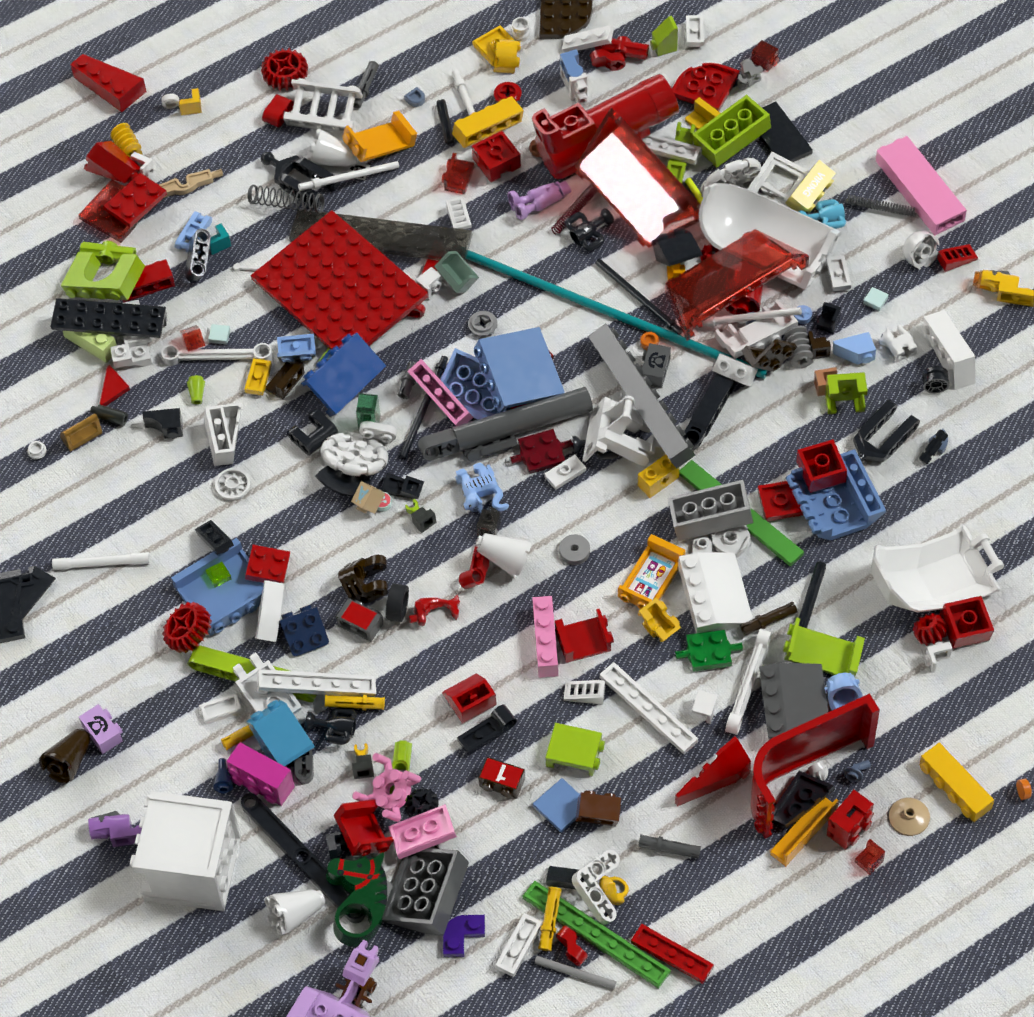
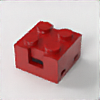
(496, 156)
(850, 820)

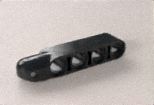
(709, 409)

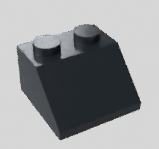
(675, 247)

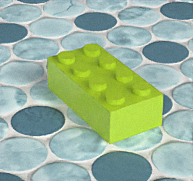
(732, 130)

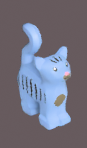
(480, 486)

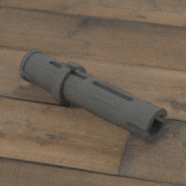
(371, 69)
(664, 845)

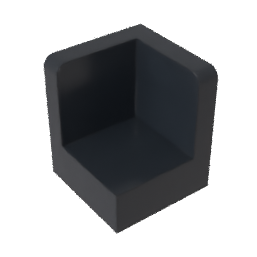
(829, 318)

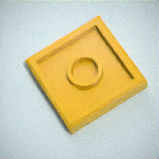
(485, 43)

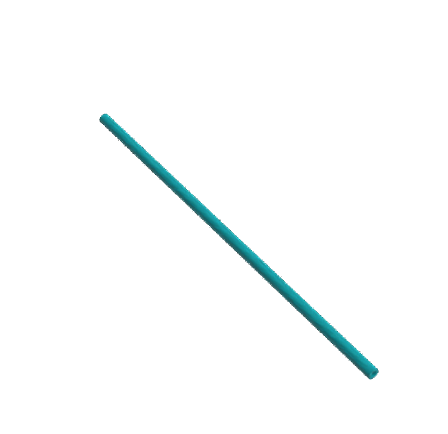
(601, 308)

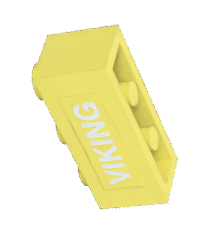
(811, 188)

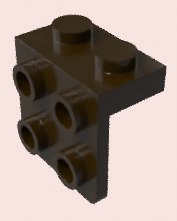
(771, 357)

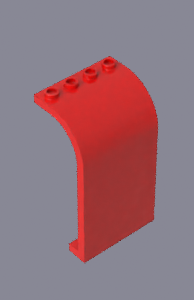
(805, 745)

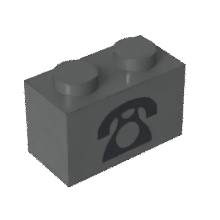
(656, 363)

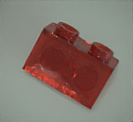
(457, 175)

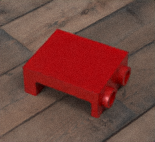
(361, 828)

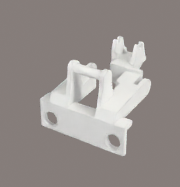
(610, 436)

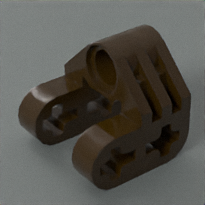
(353, 575)

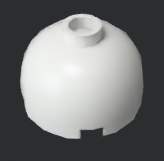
(920, 249)

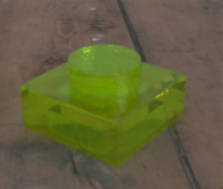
(218, 574)

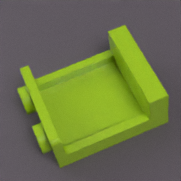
(575, 748)

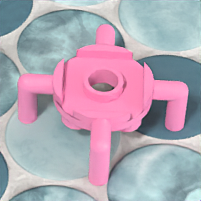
(382, 784)

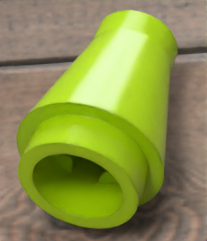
(196, 388)

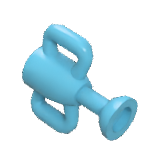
(829, 213)

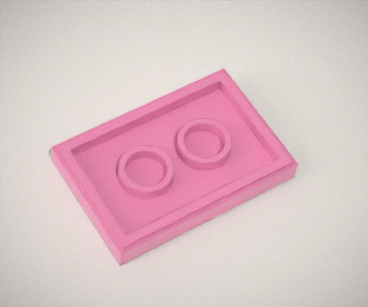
(422, 831)

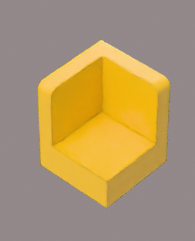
(191, 105)

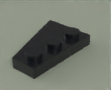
(800, 798)

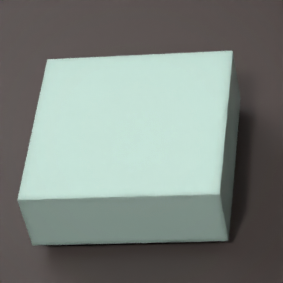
(875, 299)
(219, 334)

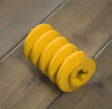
(125, 139)

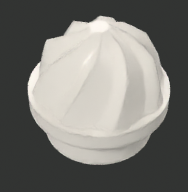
(819, 770)

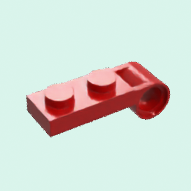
(477, 571)

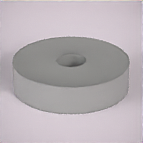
(574, 557)

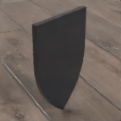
(340, 482)

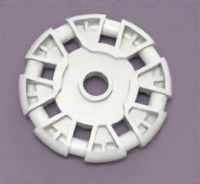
(735, 173)
(356, 452)

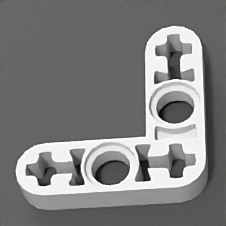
(590, 880)

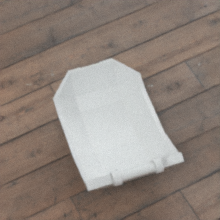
(936, 571)

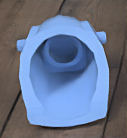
(842, 689)

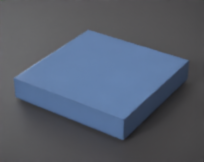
(558, 805)

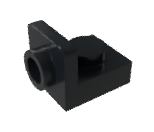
(335, 843)

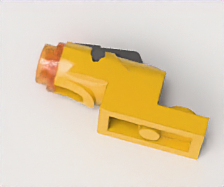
(1005, 285)

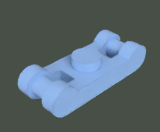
(190, 228)

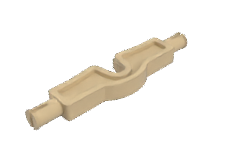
(193, 181)

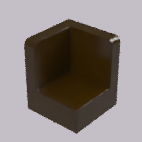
(820, 346)

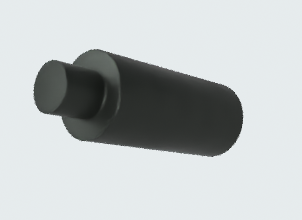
(110, 414)

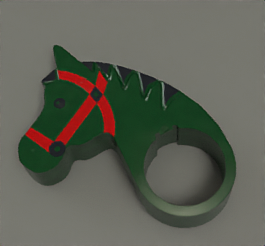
(368, 895)

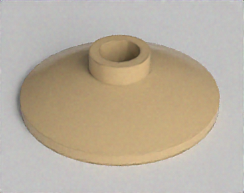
(907, 824)

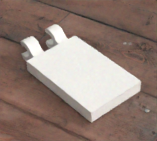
(260, 699)

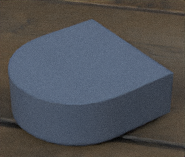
(415, 97)

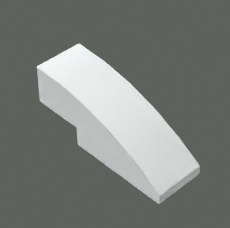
(269, 611)

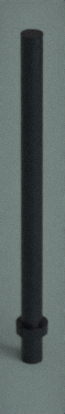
(671, 323)
(440, 368)

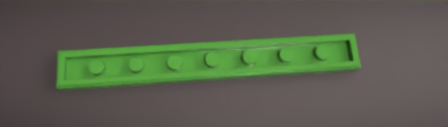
(760, 528)
(601, 937)

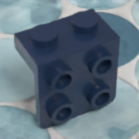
(304, 630)

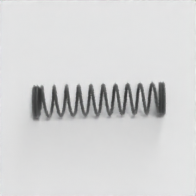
(315, 199)

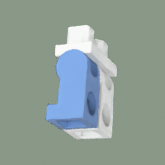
(573, 76)

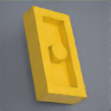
(258, 377)

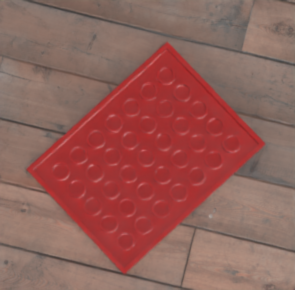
(339, 283)

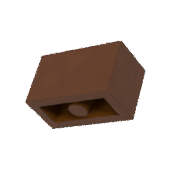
(598, 808)

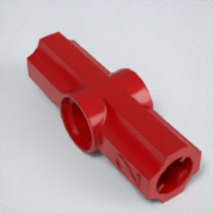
(626, 47)

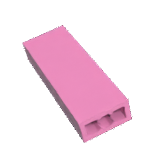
(920, 185)

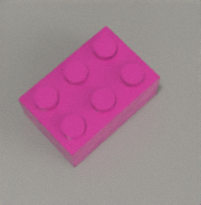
(260, 774)

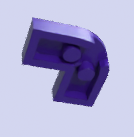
(460, 928)

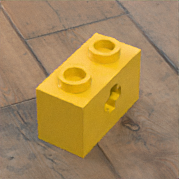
(657, 476)

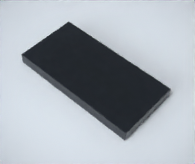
(783, 136)

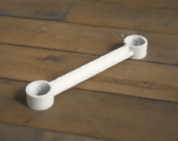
(215, 354)
(761, 645)

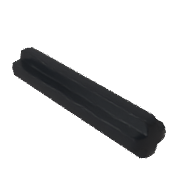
(445, 121)

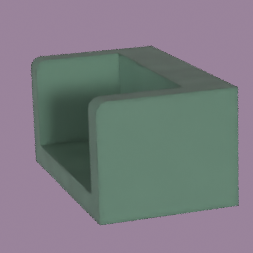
(456, 271)

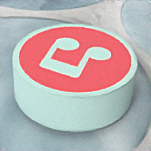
(386, 503)

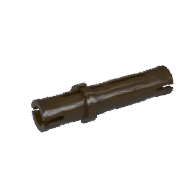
(764, 620)

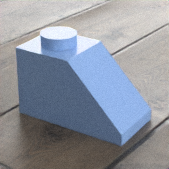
(855, 349)

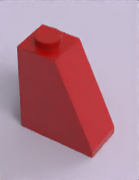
(111, 162)

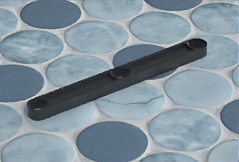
(292, 847)

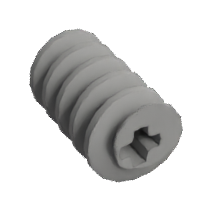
(802, 354)

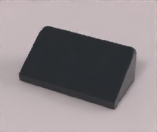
(561, 877)

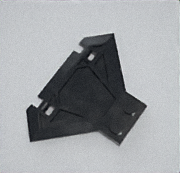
(19, 598)

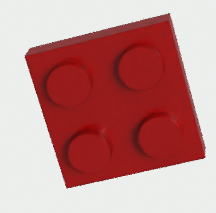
(778, 501)
(267, 564)

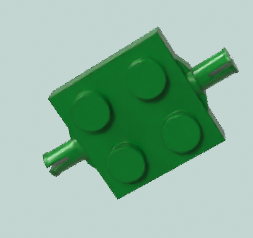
(708, 650)

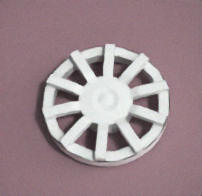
(232, 484)

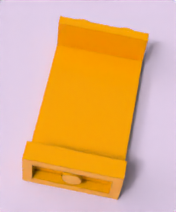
(381, 139)

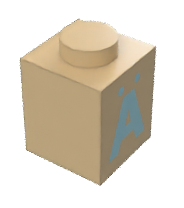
(367, 498)

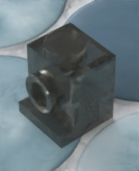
(488, 521)

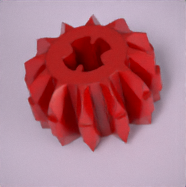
(930, 629)

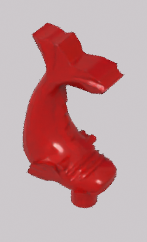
(425, 605)

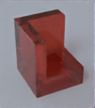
(870, 857)

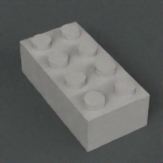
(710, 510)

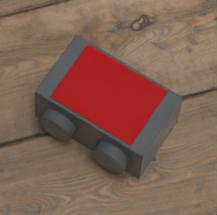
(359, 619)

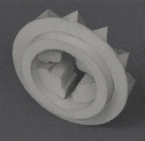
(487, 318)

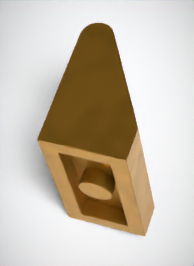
(81, 432)

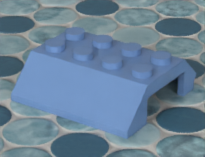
(841, 507)

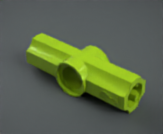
(107, 252)
(401, 758)

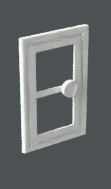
(772, 160)

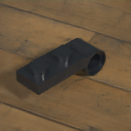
(488, 730)

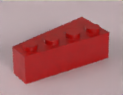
(108, 82)

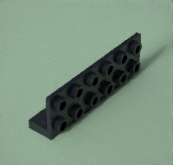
(108, 318)

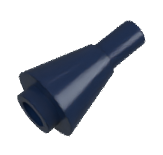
(222, 781)

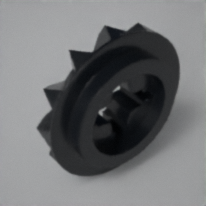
(412, 801)

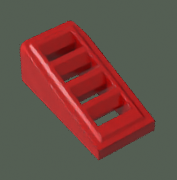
(943, 255)

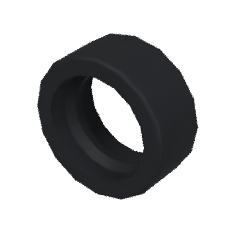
(397, 602)

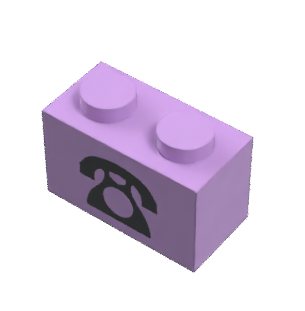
(101, 729)

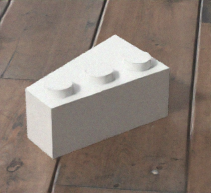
(222, 431)

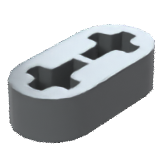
(309, 765)

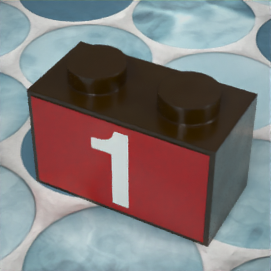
(501, 778)

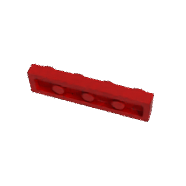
(672, 953)

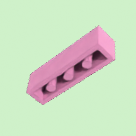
(440, 393)
(545, 636)

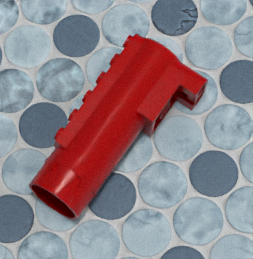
(567, 133)

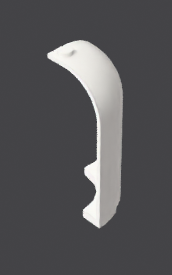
(733, 210)

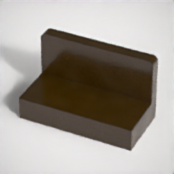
(286, 379)

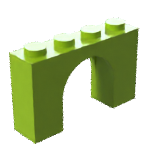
(115, 286)

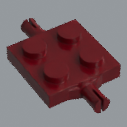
(541, 451)

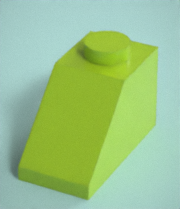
(665, 37)

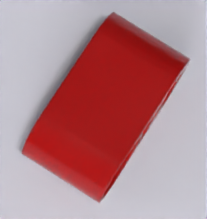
(275, 110)

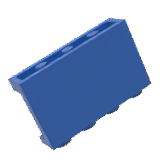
(343, 373)

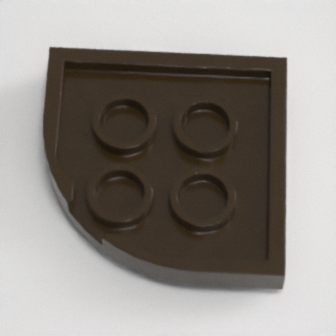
(563, 17)

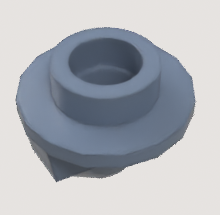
(854, 773)

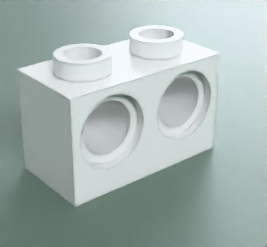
(735, 369)

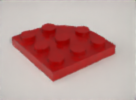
(709, 82)

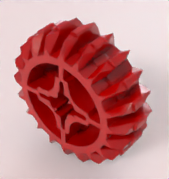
(283, 64)
(186, 627)

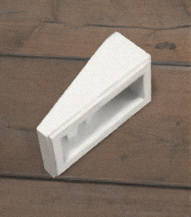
(458, 212)
(585, 698)

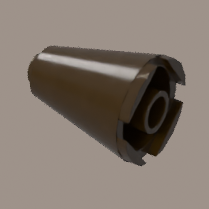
(66, 756)

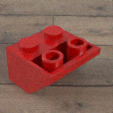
(470, 697)

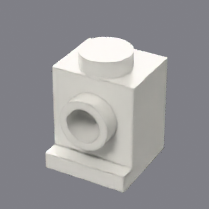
(430, 281)

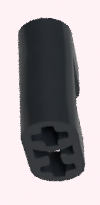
(314, 440)

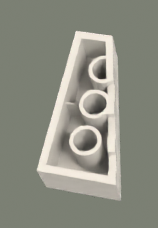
(950, 349)

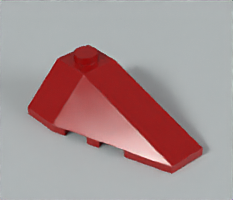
(728, 768)

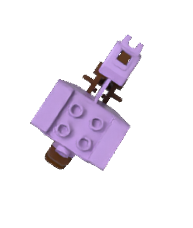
(358, 981)

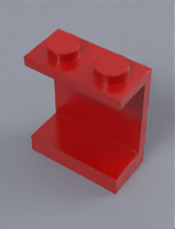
(584, 637)

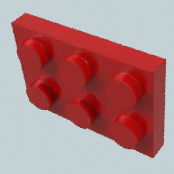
(135, 200)

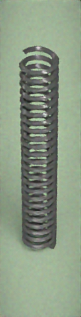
(901, 210)

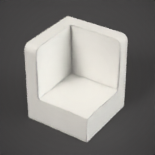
(705, 704)

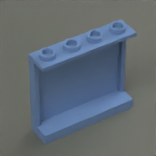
(518, 368)
(228, 601)

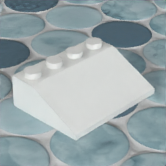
(714, 591)

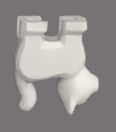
(899, 344)

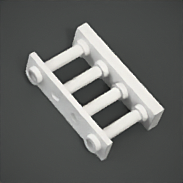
(328, 122)

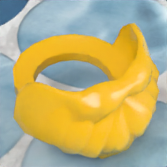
(608, 886)

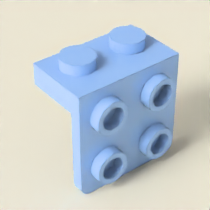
(296, 347)

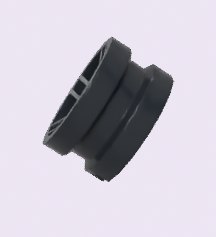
(935, 379)

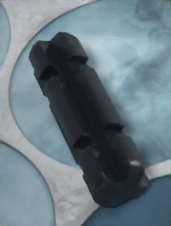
(933, 446)

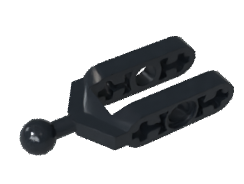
(302, 165)
(881, 416)

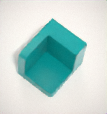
(220, 241)

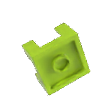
(846, 387)

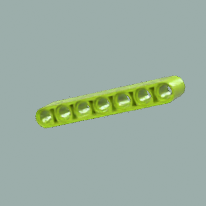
(222, 663)

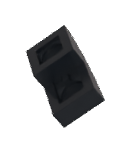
(401, 487)

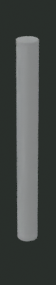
(575, 972)

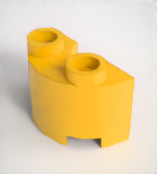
(506, 55)
(657, 621)

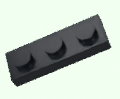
(214, 537)

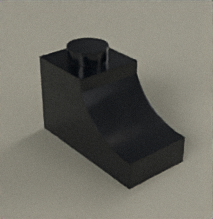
(166, 420)

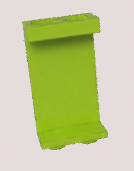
(819, 648)

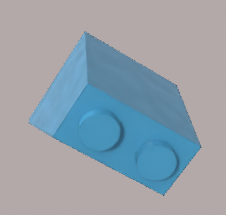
(279, 733)

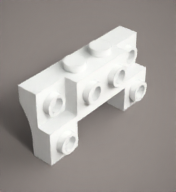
(756, 334)
(134, 351)

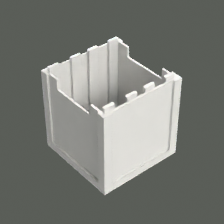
(187, 850)

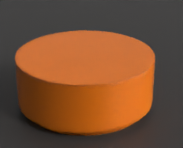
(648, 337)
(1024, 789)

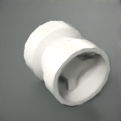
(520, 29)

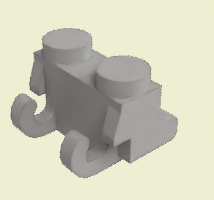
(749, 74)

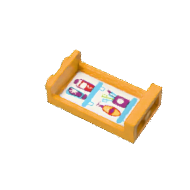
(651, 573)

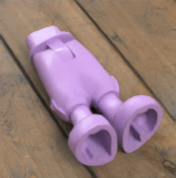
(539, 197)

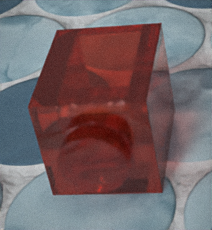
(765, 55)
(192, 338)

